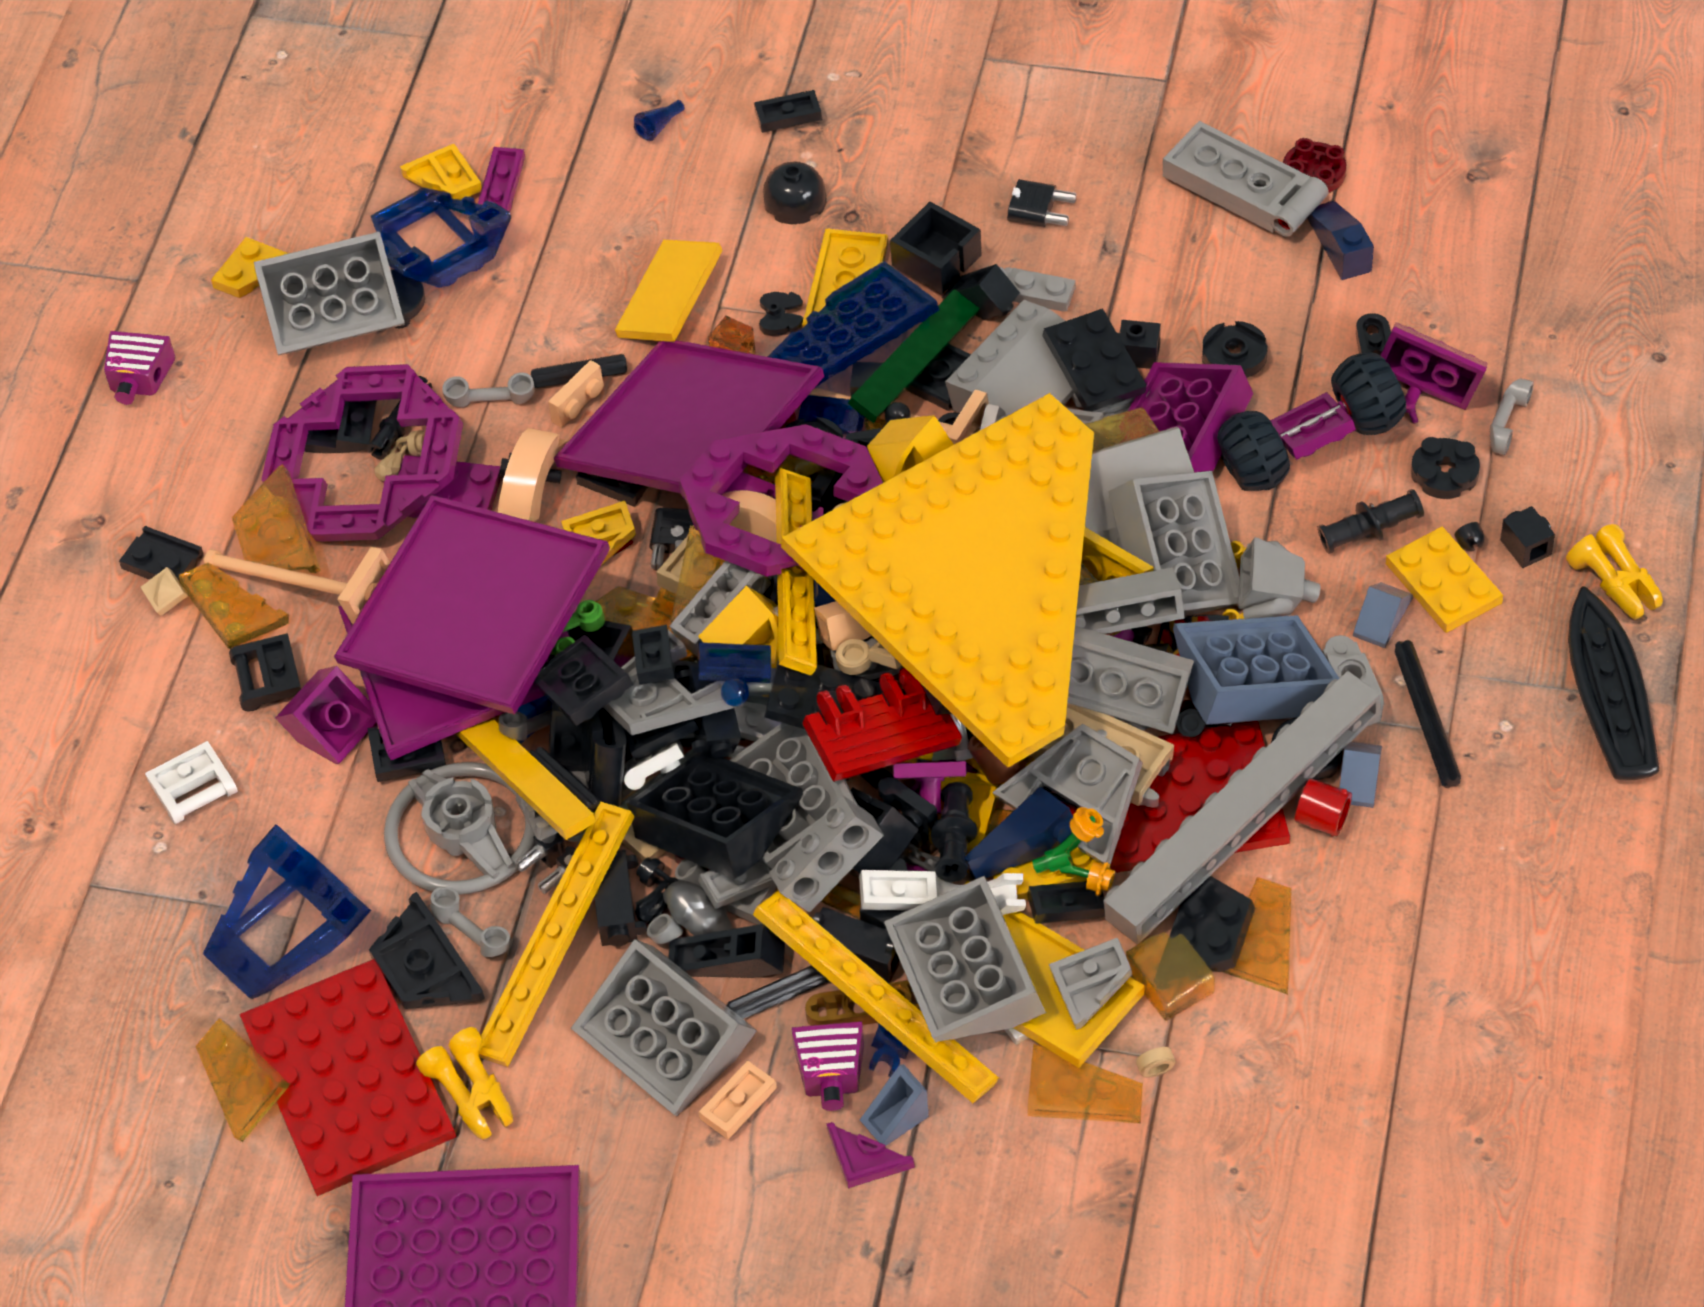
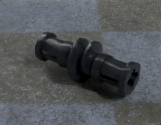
(1370, 520)
(954, 832)

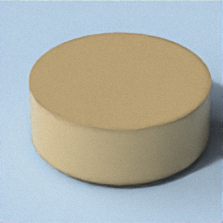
(853, 657)
(1155, 1062)

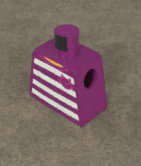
(137, 364)
(829, 1060)

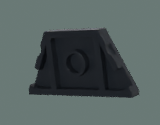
(1215, 923)
(422, 961)

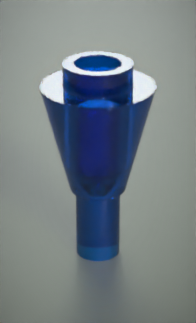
(652, 122)

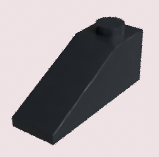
(730, 953)

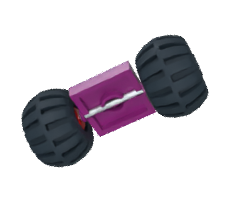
(1366, 402)

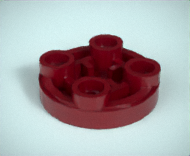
(1318, 161)

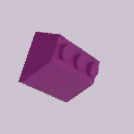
(1433, 366)

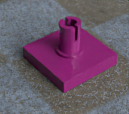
(930, 777)

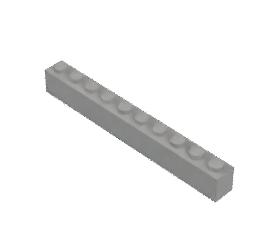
(1104, 608)
(1241, 807)

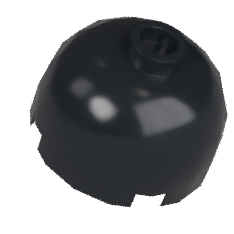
(794, 193)

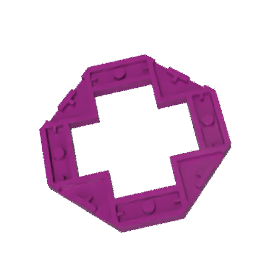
(765, 450)
(400, 492)

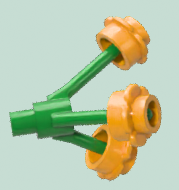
(1085, 826)

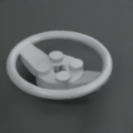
(467, 833)

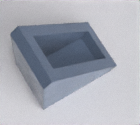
(1381, 613)
(1361, 772)
(896, 1107)

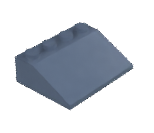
(1252, 668)

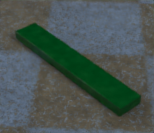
(913, 356)

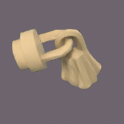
(391, 463)

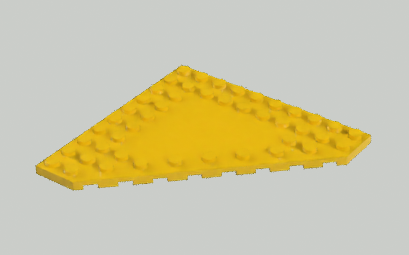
(972, 571)

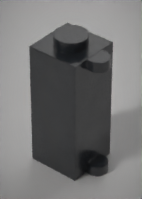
(718, 731)
(616, 905)
(863, 939)

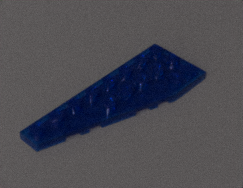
(858, 321)

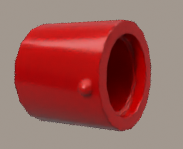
(1323, 807)

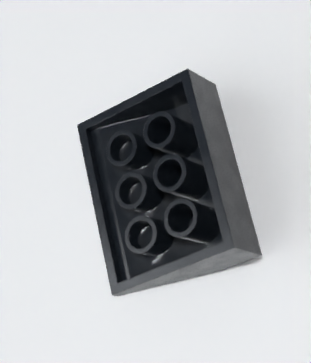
(714, 813)

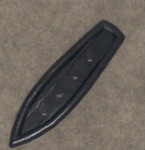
(1611, 688)

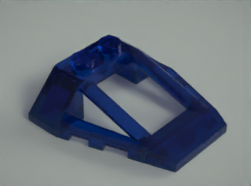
(486, 220)
(315, 882)

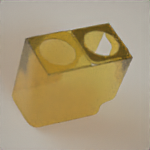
(1171, 973)

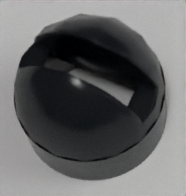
(1470, 535)

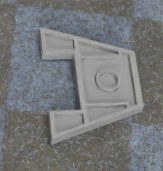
(663, 703)
(1088, 774)

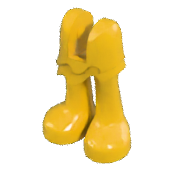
(1623, 586)
(485, 1091)

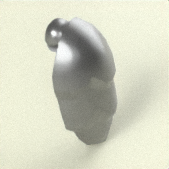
(694, 910)

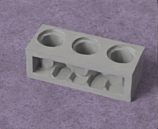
(712, 599)
(826, 853)

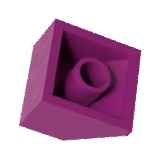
(328, 715)

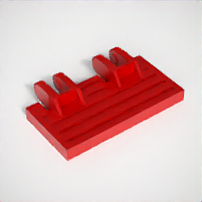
(873, 733)

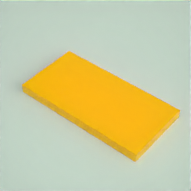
(1055, 1029)

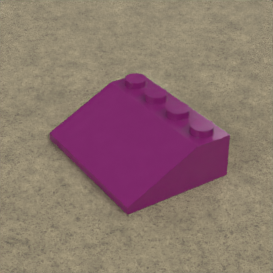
(1196, 401)

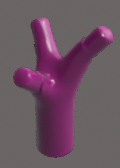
(1411, 399)

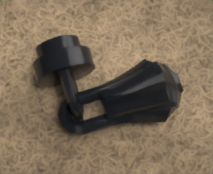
(1191, 723)
(653, 904)

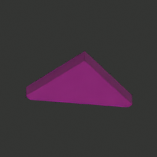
(864, 1158)

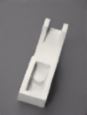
(912, 888)

